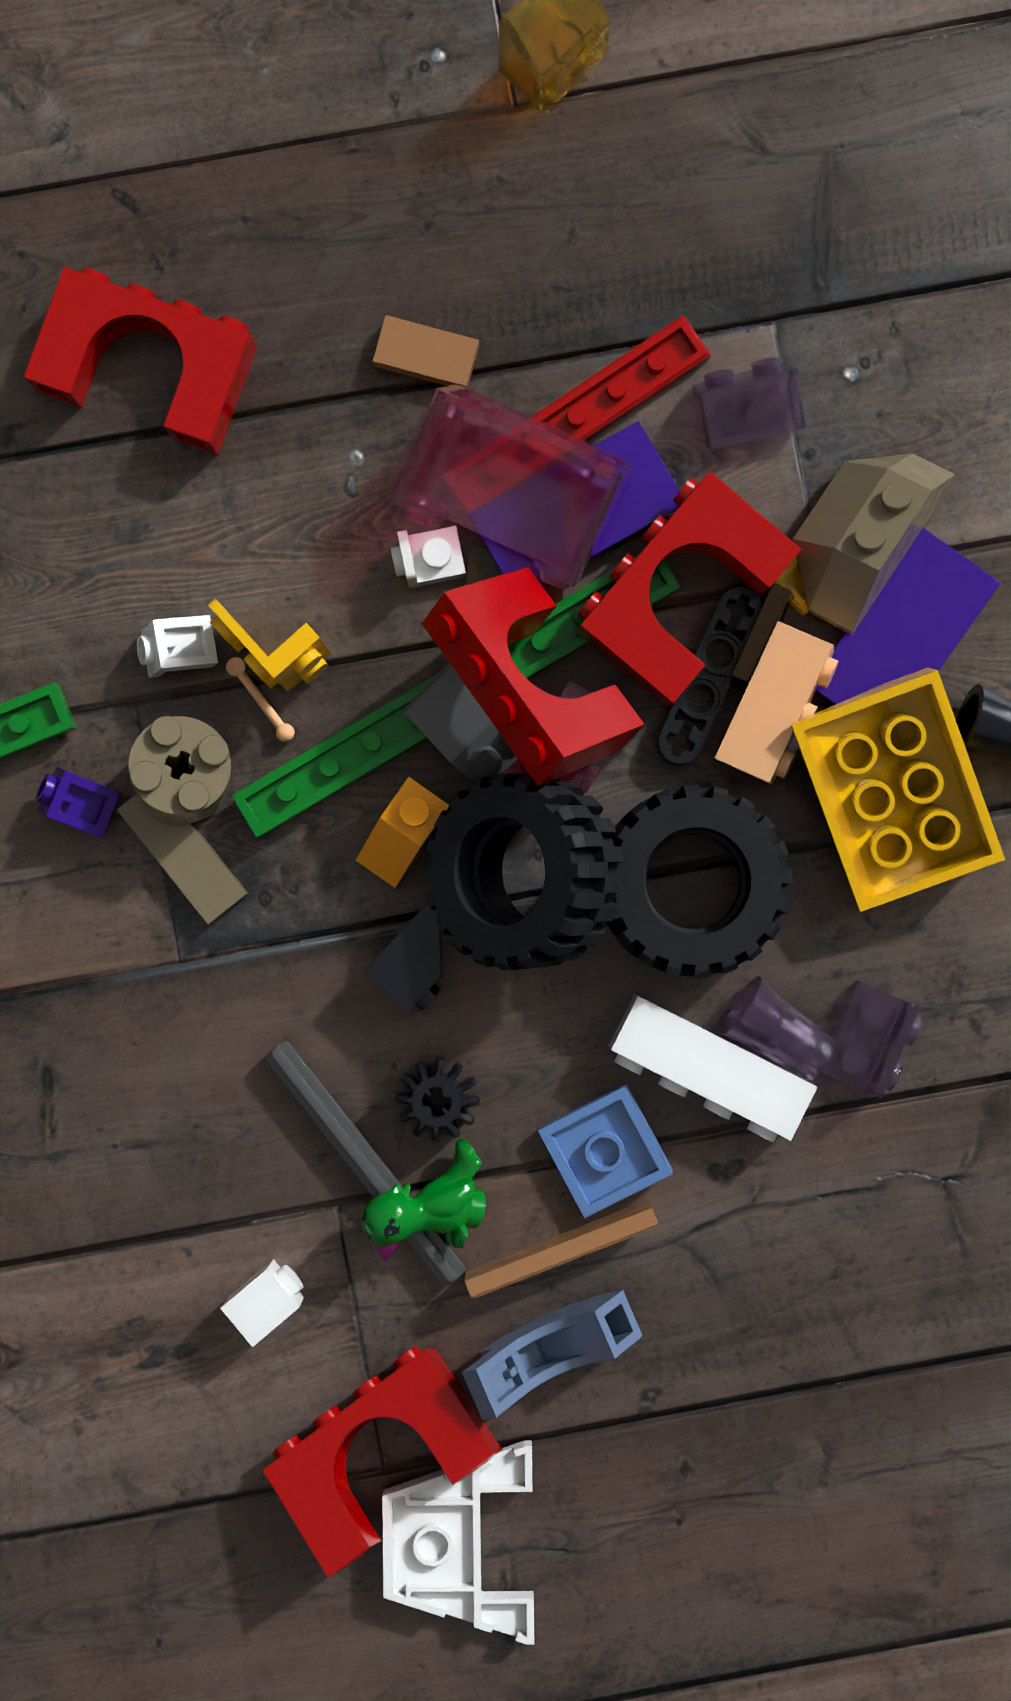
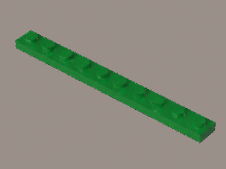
(391, 733)

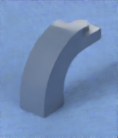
(548, 1346)

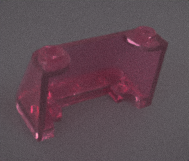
(512, 481)

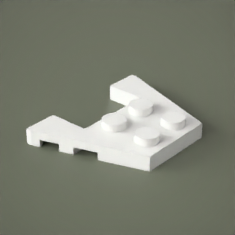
(436, 1545)

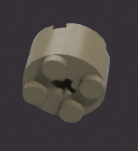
(167, 745)

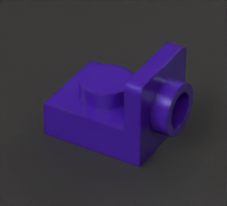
(76, 801)

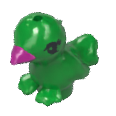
(442, 1206)

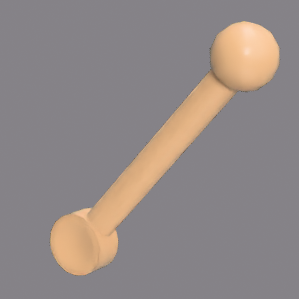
(237, 668)

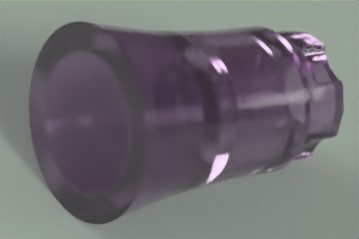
(777, 1030)

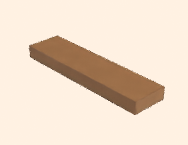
(560, 1249)

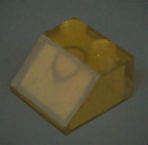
(550, 44)

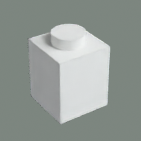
(264, 1301)

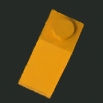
(401, 832)

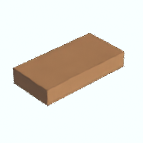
(425, 352)

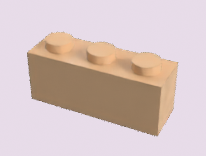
(775, 699)

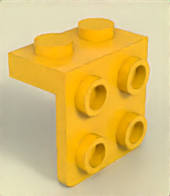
(295, 660)

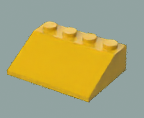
(898, 789)

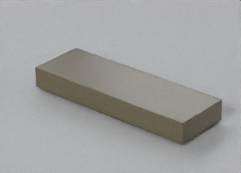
(187, 861)

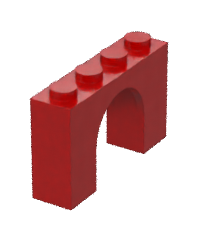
(94, 313)
(707, 522)
(541, 729)
(313, 1474)

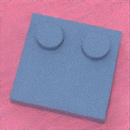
(605, 1150)

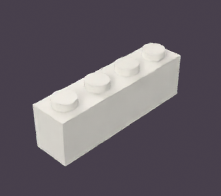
(712, 1068)

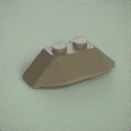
(864, 532)

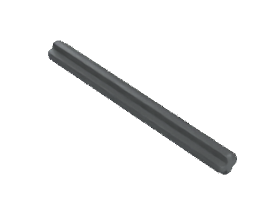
(357, 1152)

